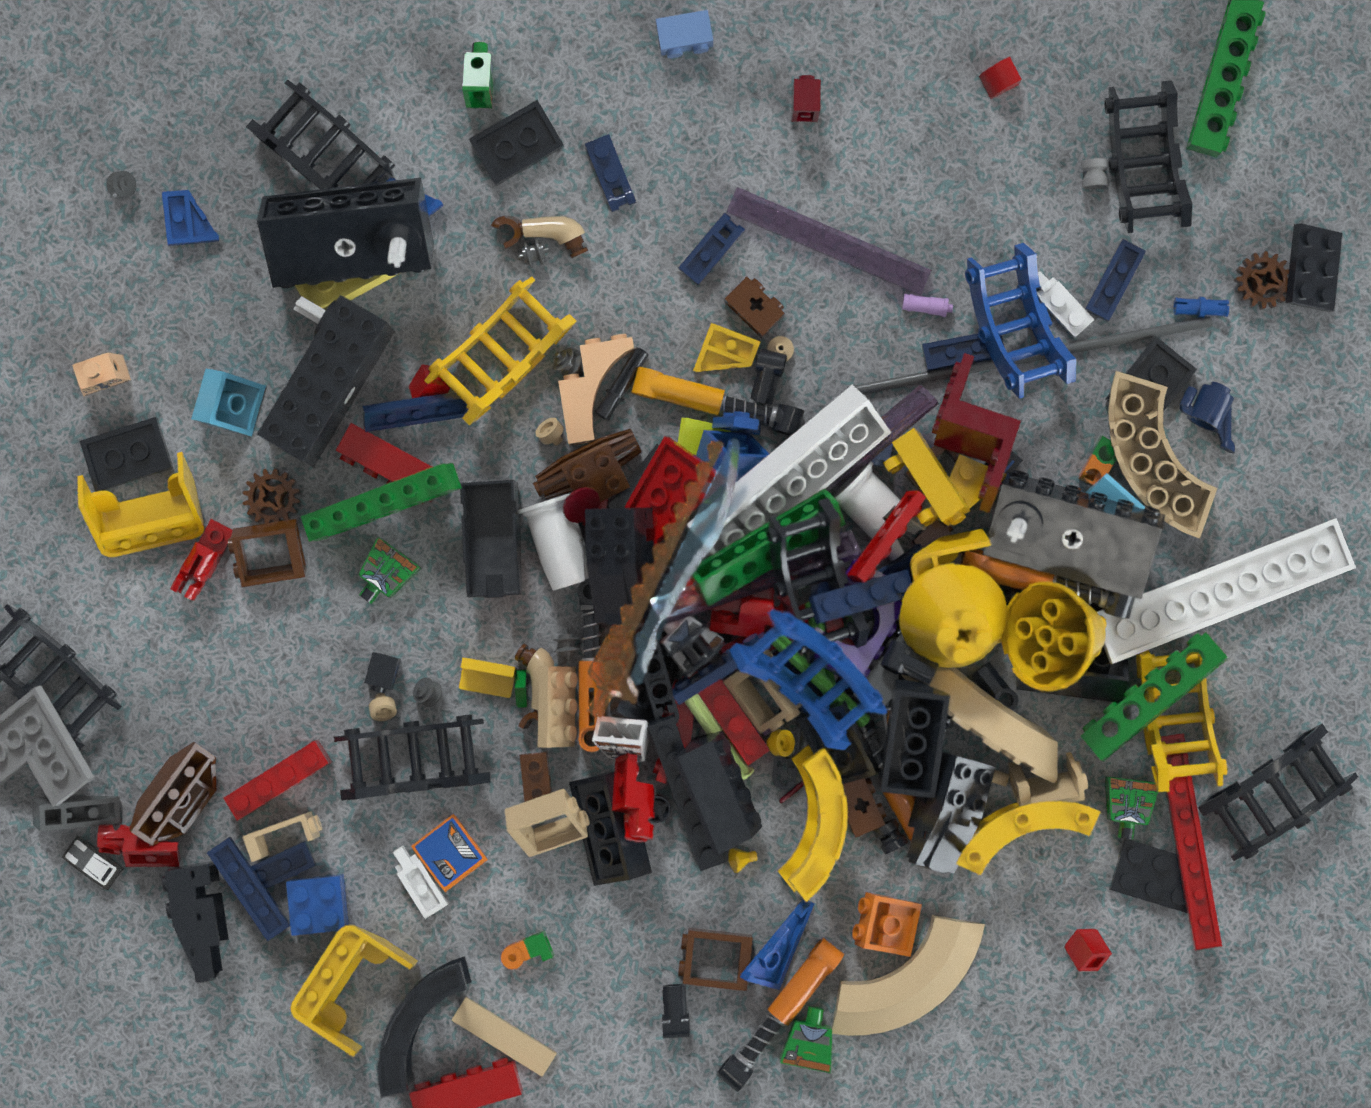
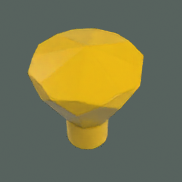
(739, 859)

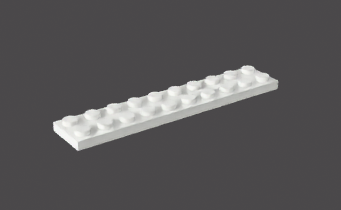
(1228, 589)

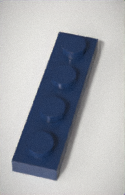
(413, 411)
(860, 597)
(710, 673)
(248, 888)

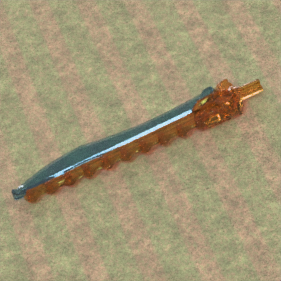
(617, 651)

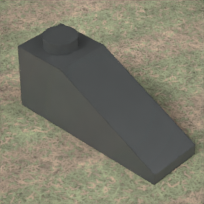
(75, 812)

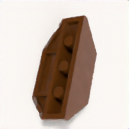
(175, 795)

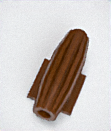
(591, 466)

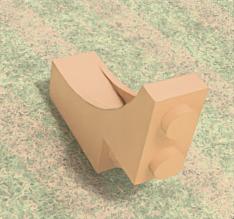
(580, 392)

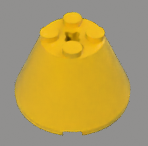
(953, 615)
(1051, 636)

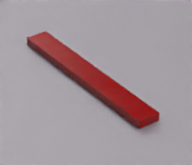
(1191, 854)

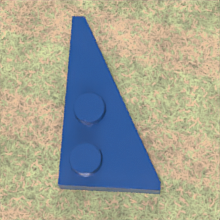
(774, 958)

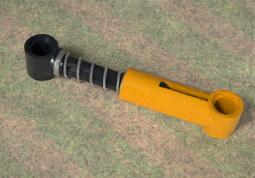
(712, 400)

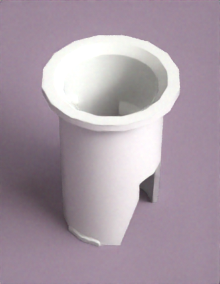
(868, 501)
(557, 543)

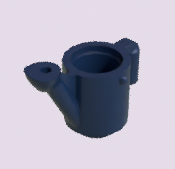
(1211, 411)

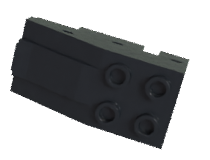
(491, 538)
(615, 558)
(951, 815)
(197, 916)

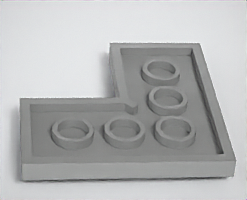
(37, 737)

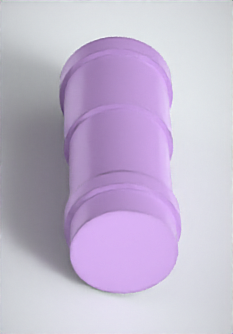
(927, 305)

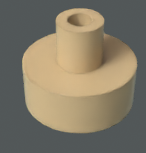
(783, 342)
(550, 432)
(382, 707)

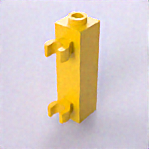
(931, 478)

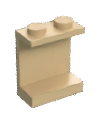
(1067, 787)
(256, 842)

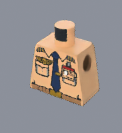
(99, 373)

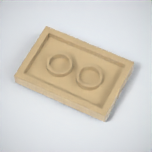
(557, 706)

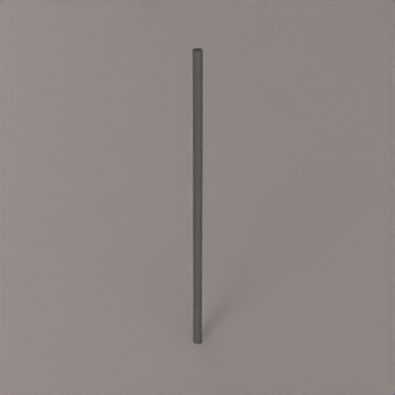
(1072, 347)

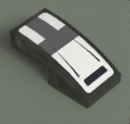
(91, 863)

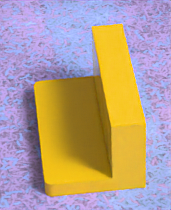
(487, 677)

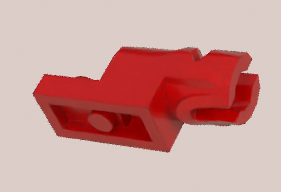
(202, 559)
(751, 618)
(633, 798)
(135, 850)

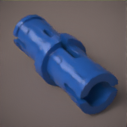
(1201, 307)

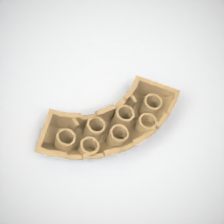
(1148, 458)
(997, 724)
(914, 986)

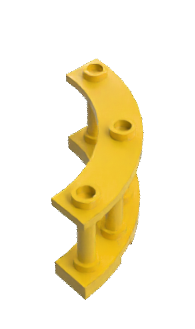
(516, 369)
(1162, 771)
(1014, 821)
(824, 825)

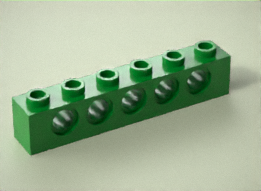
(1201, 138)
(381, 502)
(750, 554)
(1212, 658)

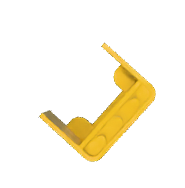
(146, 520)
(946, 550)
(316, 999)

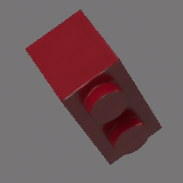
(806, 99)

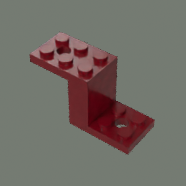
(975, 431)

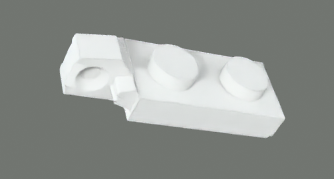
(1063, 306)
(419, 883)

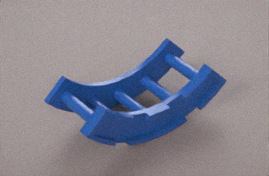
(1060, 359)
(795, 687)

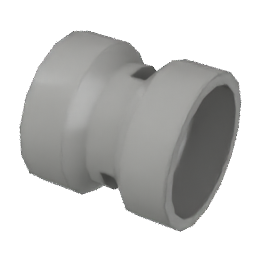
(1095, 176)

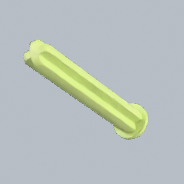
(711, 725)

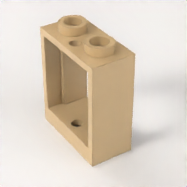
(755, 706)
(552, 835)

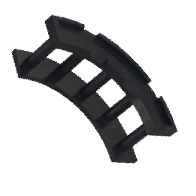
(1170, 158)
(305, 164)
(833, 571)
(64, 654)
(1269, 773)
(418, 780)
(397, 1043)

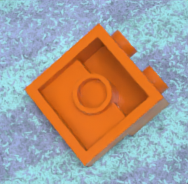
(886, 924)

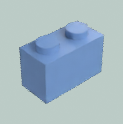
(684, 33)

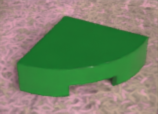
(521, 688)

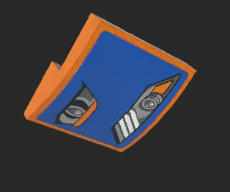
(449, 852)

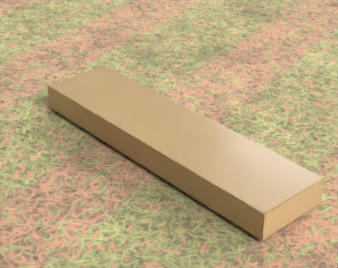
(504, 1036)

